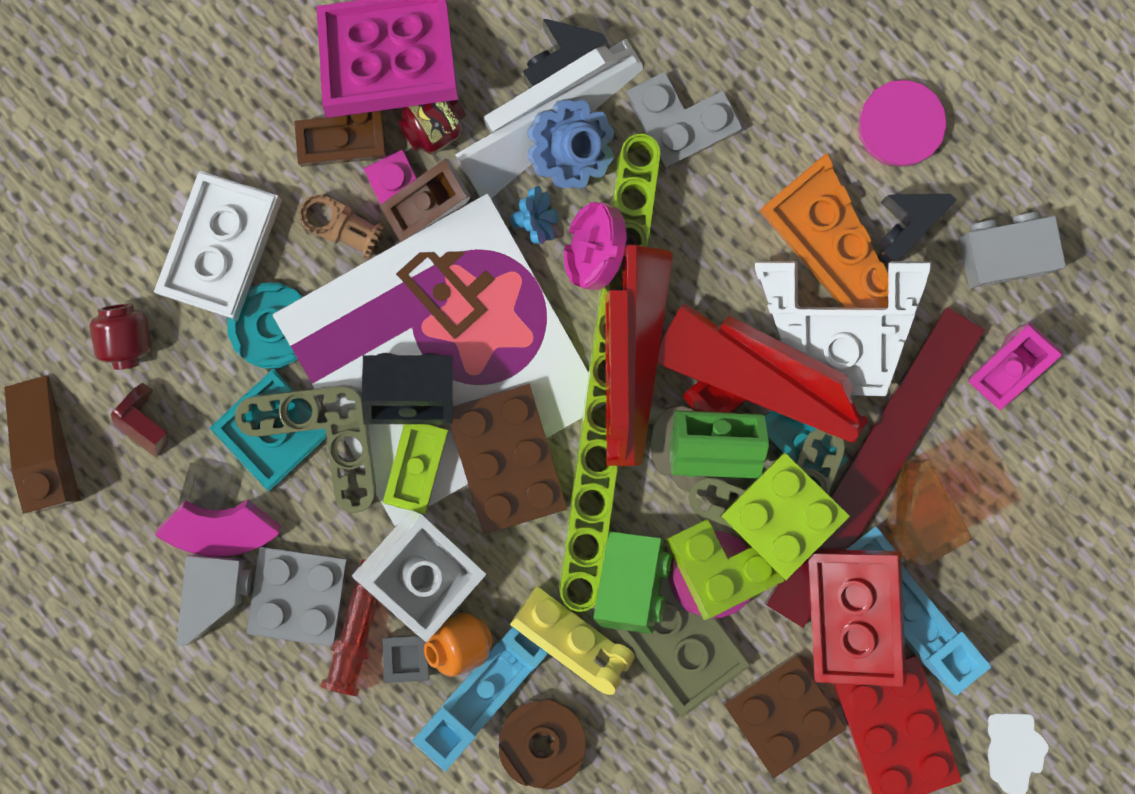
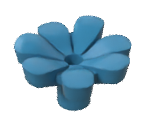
(536, 216)

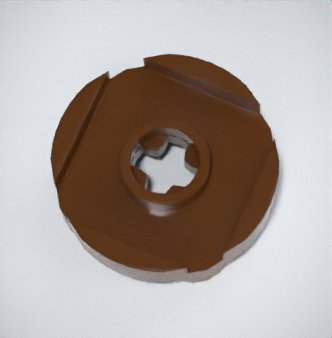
(537, 768)

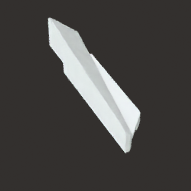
(503, 153)

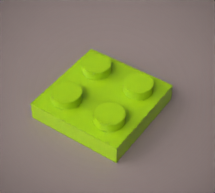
(785, 516)

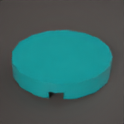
(245, 336)

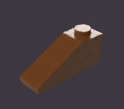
(38, 448)

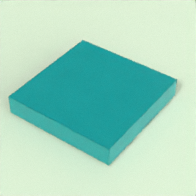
(269, 456)

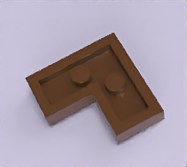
(340, 139)

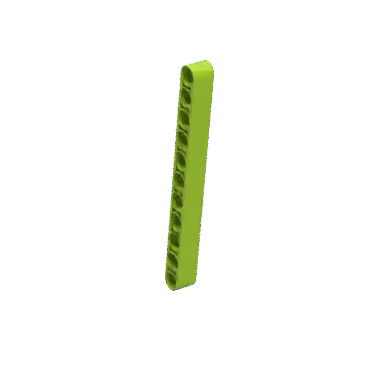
(637, 223)

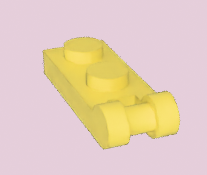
(572, 641)

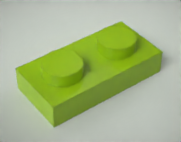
(416, 467)

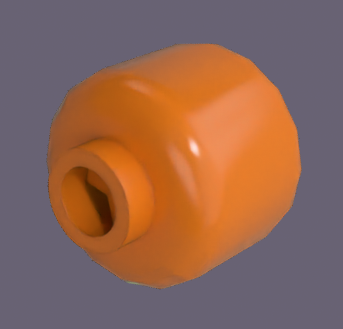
(459, 645)

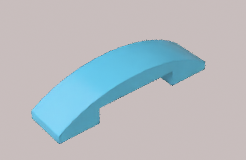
(928, 632)
(478, 698)

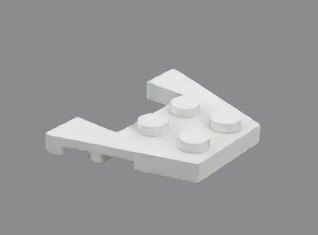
(851, 340)

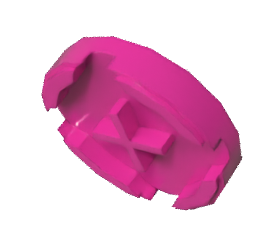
(595, 246)

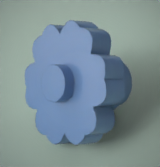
(570, 144)

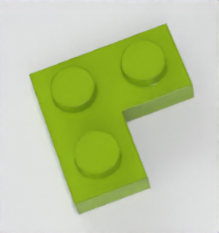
(714, 579)

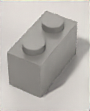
(1011, 251)

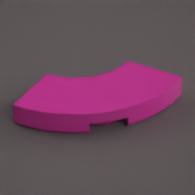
(218, 531)

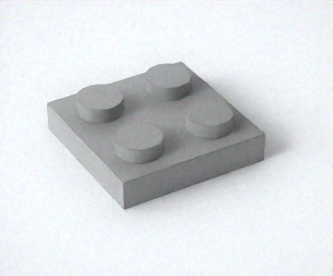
(297, 596)

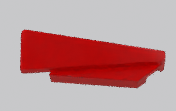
(632, 350)

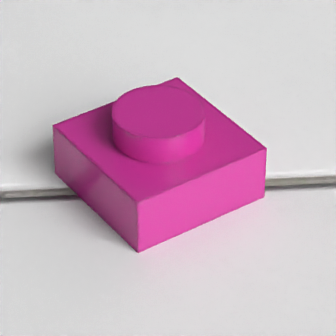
(390, 175)

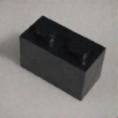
(407, 389)

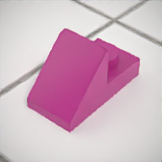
(1014, 365)

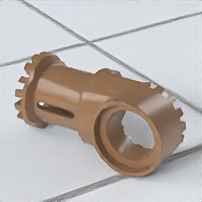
(341, 224)

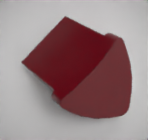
(136, 425)

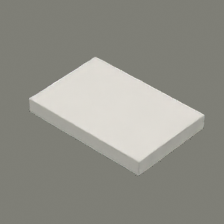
(218, 245)

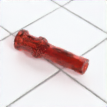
(351, 646)

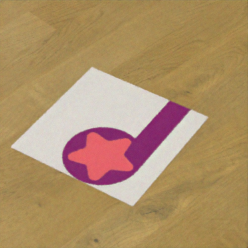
(504, 348)

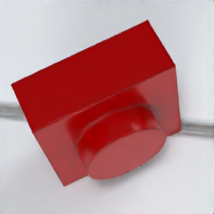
(711, 399)

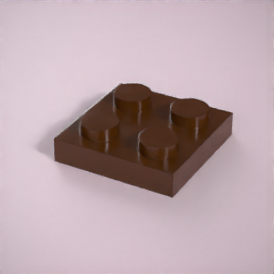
(784, 716)

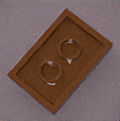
(506, 459)

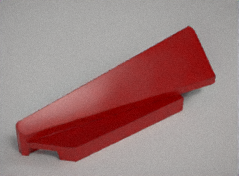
(761, 371)

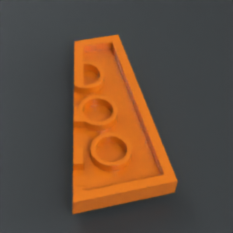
(826, 235)

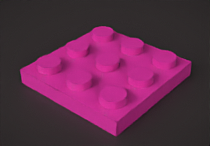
(384, 55)

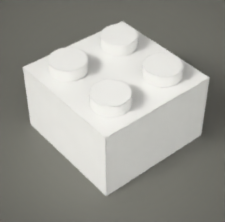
(419, 575)

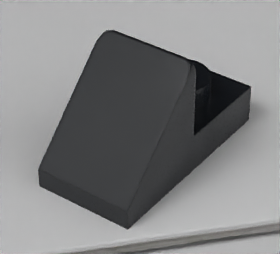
(570, 45)
(918, 214)

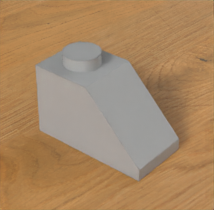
(210, 592)

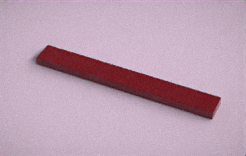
(886, 447)

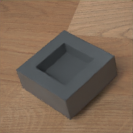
(404, 659)

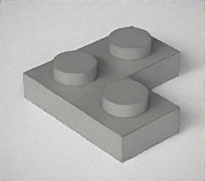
(677, 130)

